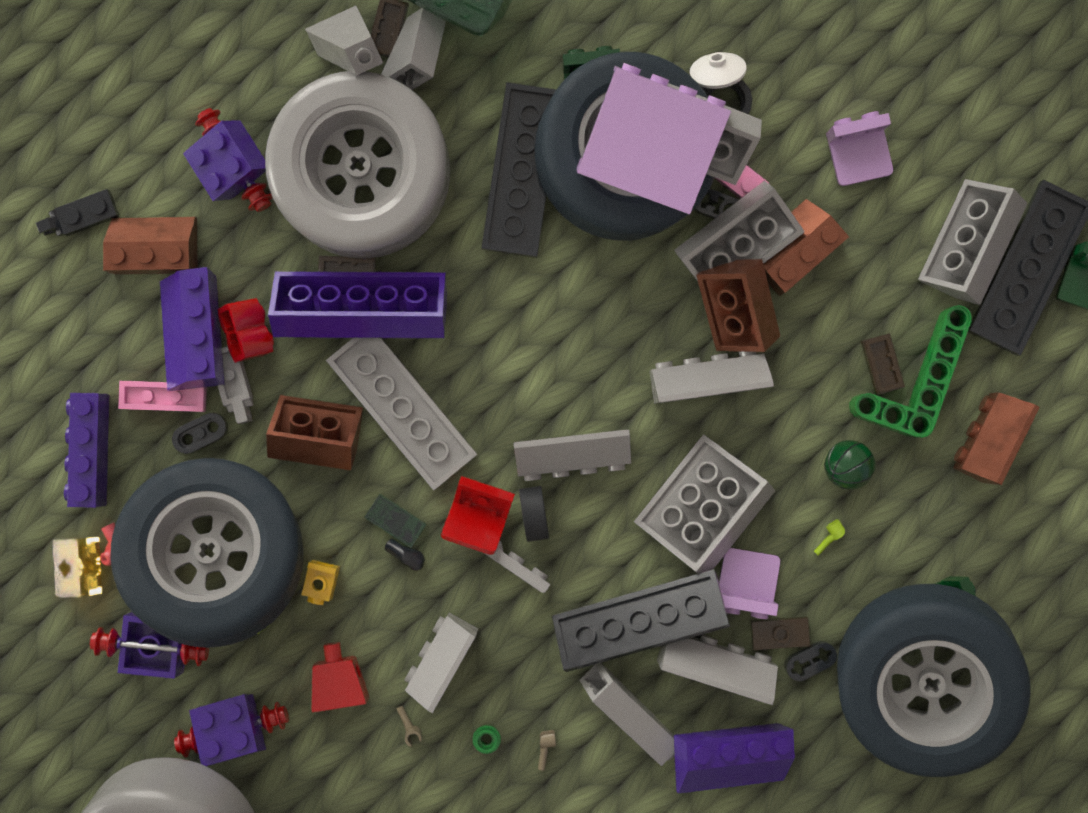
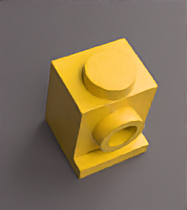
(327, 574)

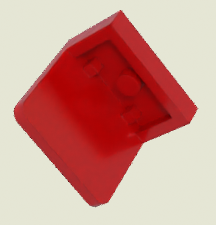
(477, 516)

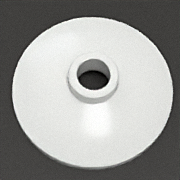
(718, 70)

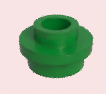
(483, 747)

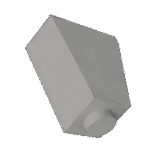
(416, 49)

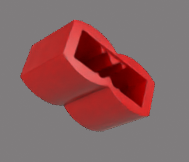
(245, 330)

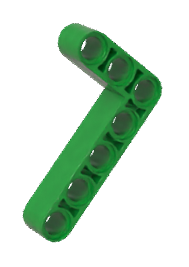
(925, 381)

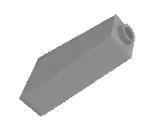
(345, 42)
(629, 713)

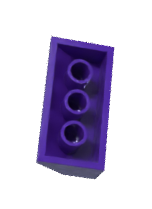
(191, 329)
(732, 757)

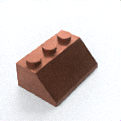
(150, 245)
(804, 253)
(739, 306)
(314, 432)
(995, 438)

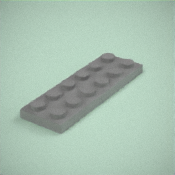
(402, 408)

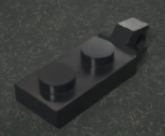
(79, 214)

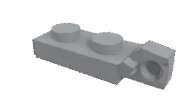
(236, 392)
(514, 564)

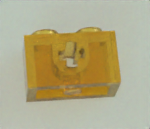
(77, 567)

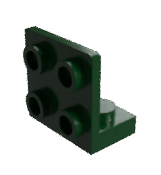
(1074, 283)

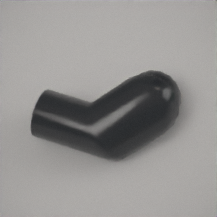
(406, 555)

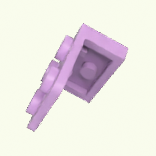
(860, 148)
(749, 582)

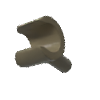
(410, 729)
(547, 740)

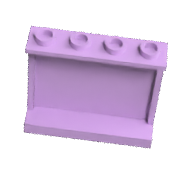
(654, 138)

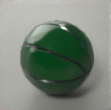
(849, 464)

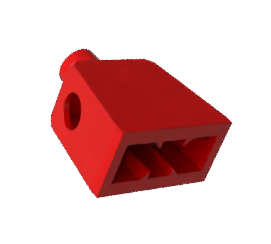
(337, 681)

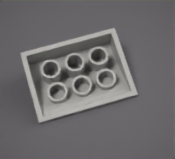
(705, 505)

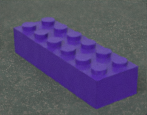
(358, 304)

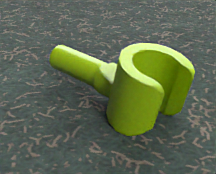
(836, 531)

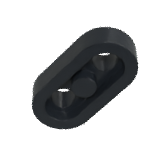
(200, 432)

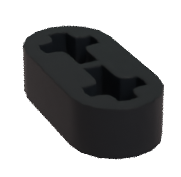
(813, 667)

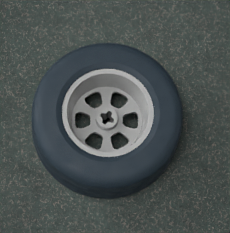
(563, 140)
(166, 508)
(936, 739)

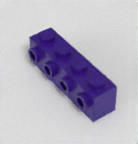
(87, 450)

